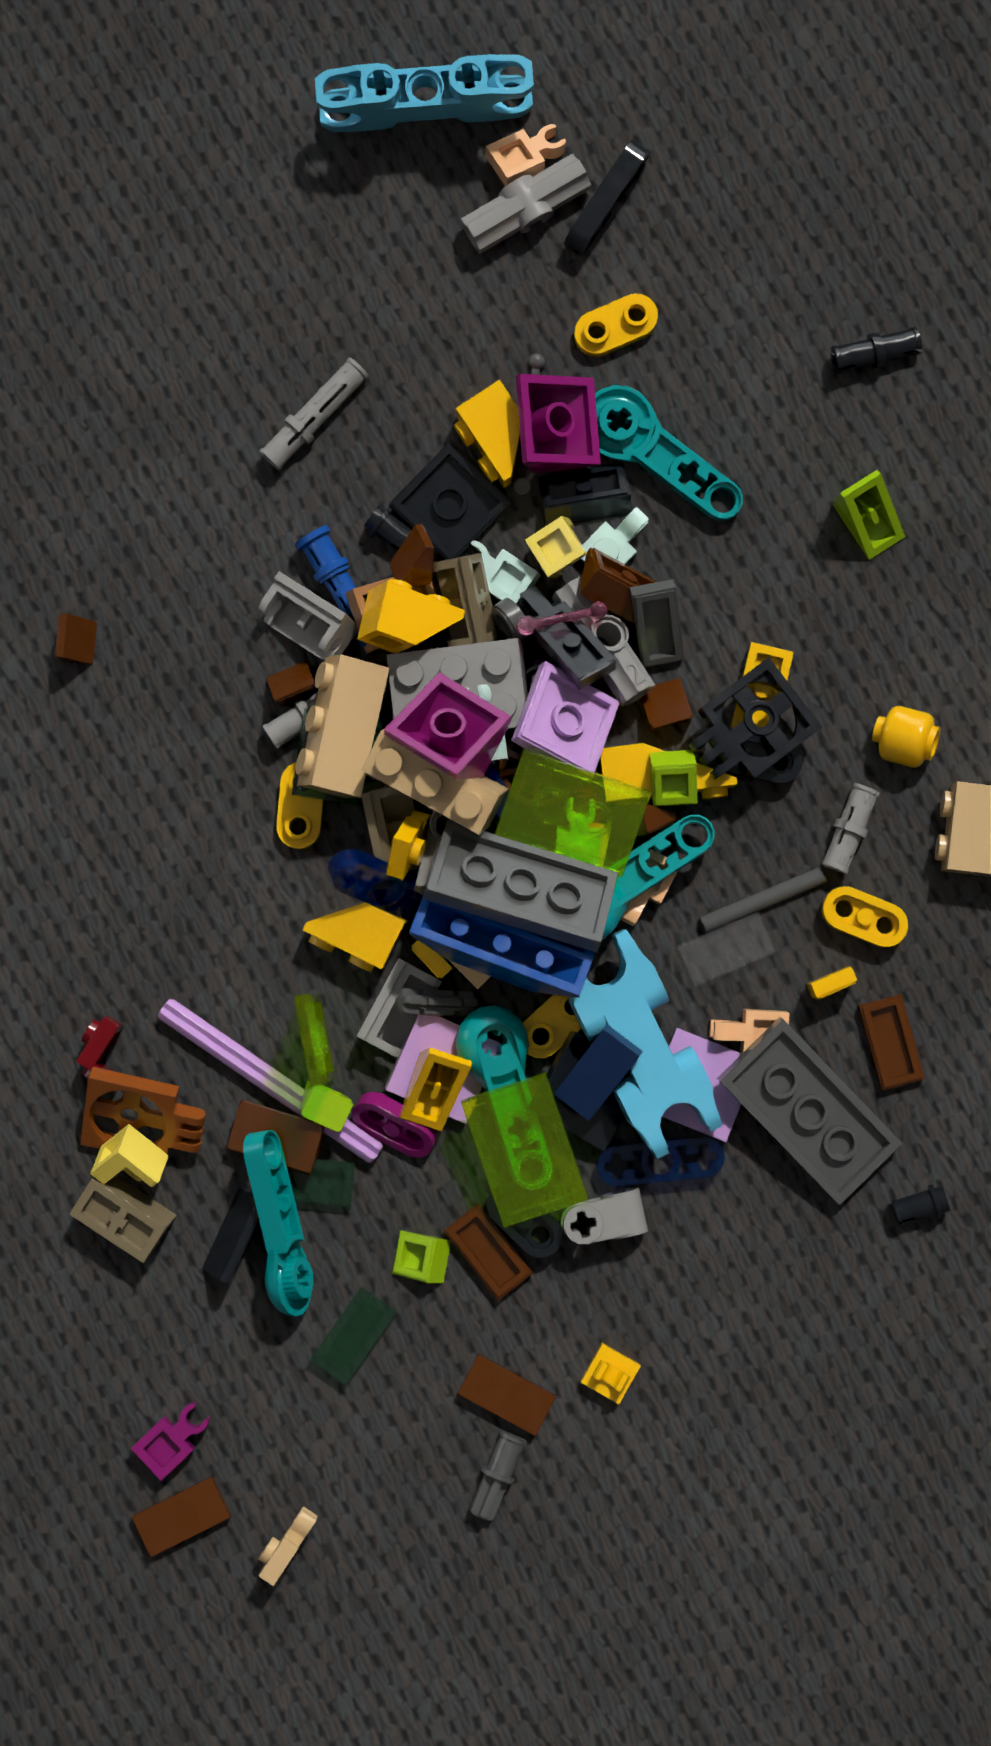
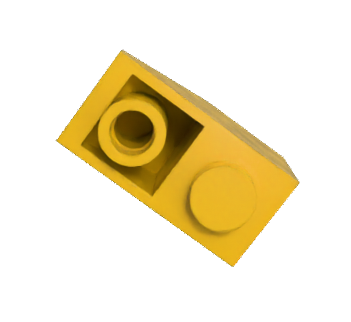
(493, 426)
(402, 617)
(360, 931)

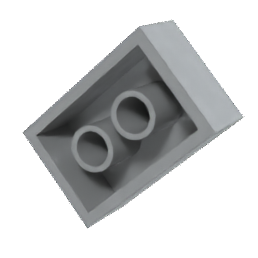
(491, 663)

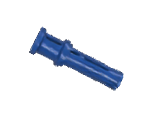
(329, 568)

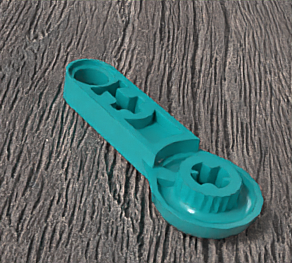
(657, 449)
(640, 877)
(510, 1060)
(287, 1269)

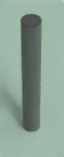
(763, 899)

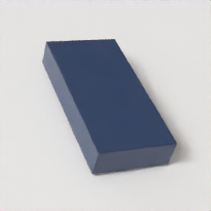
(598, 1072)

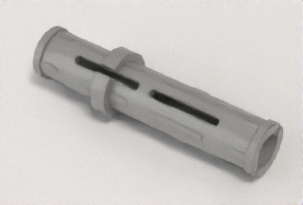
(313, 414)

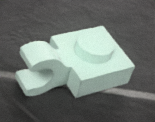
(616, 541)

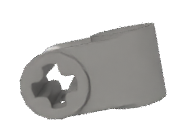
(612, 1215)

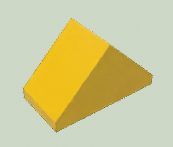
(434, 1087)

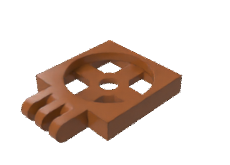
(180, 1123)

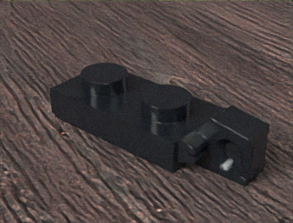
(569, 642)

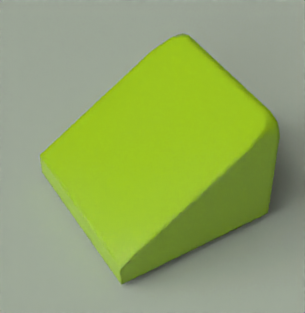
(673, 777)
(325, 1106)
(421, 1257)

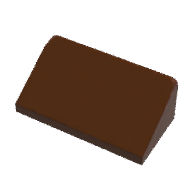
(610, 582)
(299, 1137)

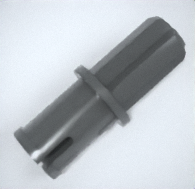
(497, 1475)

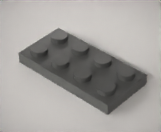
(521, 886)
(809, 1110)

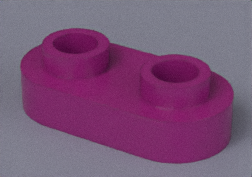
(381, 1119)

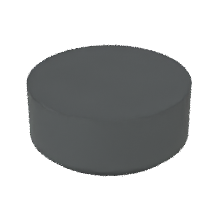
(506, 617)

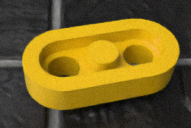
(616, 324)
(297, 807)
(864, 916)
(556, 1021)

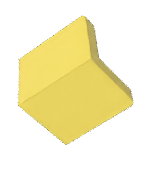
(556, 547)
(131, 1153)

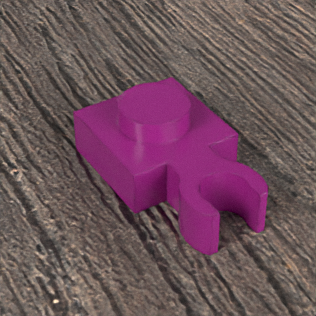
(167, 1443)

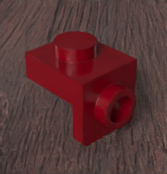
(98, 1041)

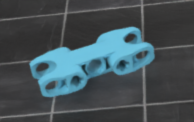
(385, 96)
(657, 1076)

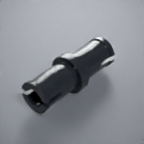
(876, 350)

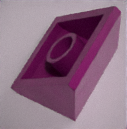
(557, 422)
(450, 728)

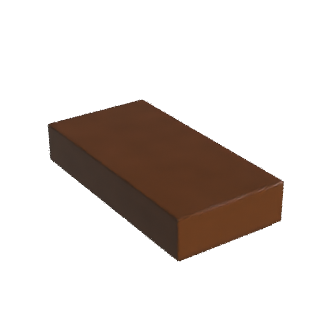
(891, 1042)
(488, 1251)
(507, 1394)
(181, 1516)

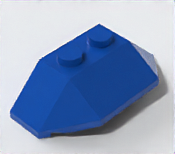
(502, 950)

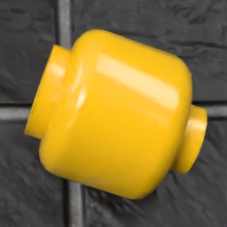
(906, 736)

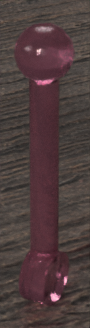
(527, 625)

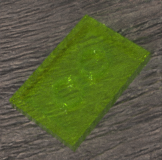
(572, 811)
(314, 1038)
(524, 1149)

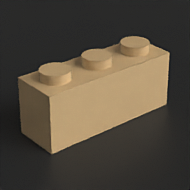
(341, 725)
(465, 801)

